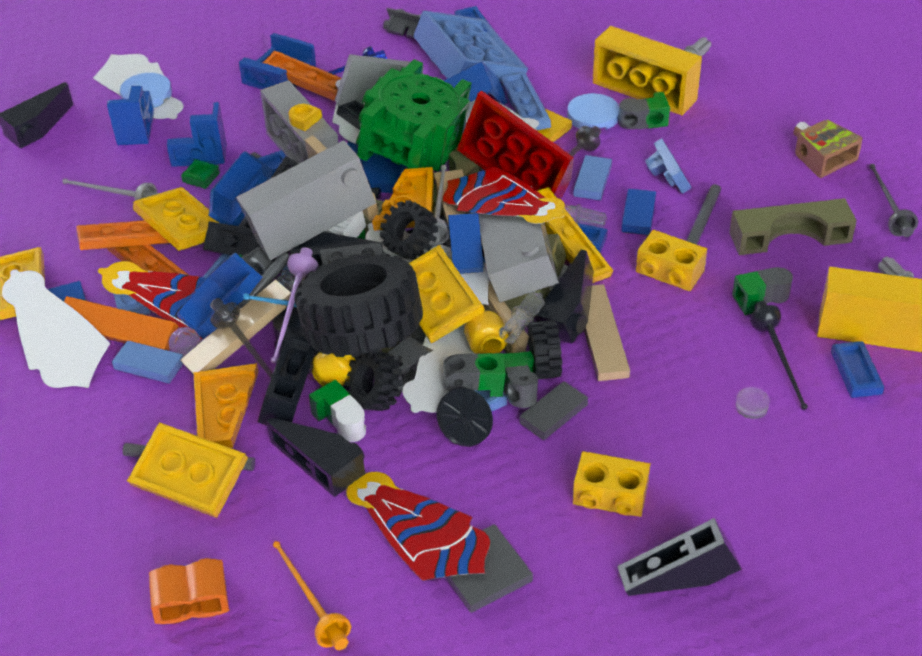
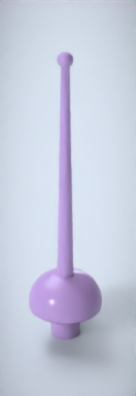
(299, 265)

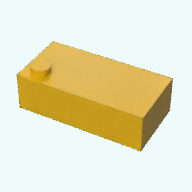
(644, 67)
(872, 309)

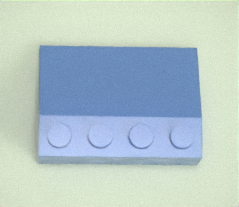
(461, 42)

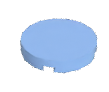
(157, 84)
(593, 111)

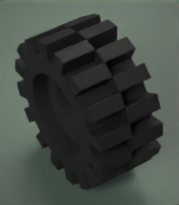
(397, 224)
(545, 348)
(383, 371)

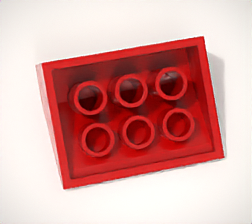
(505, 141)

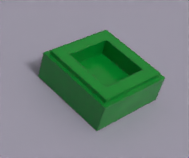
(200, 174)

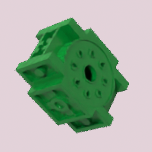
(413, 118)

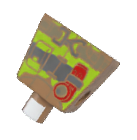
(826, 146)

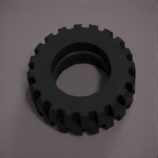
(359, 304)

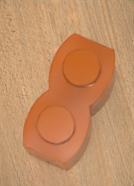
(188, 591)

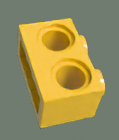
(671, 260)
(611, 484)

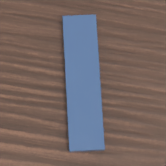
(525, 99)

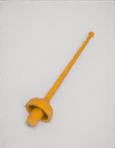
(331, 627)

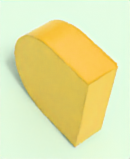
(304, 116)

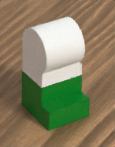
(340, 409)

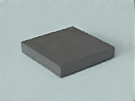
(503, 574)

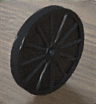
(464, 417)

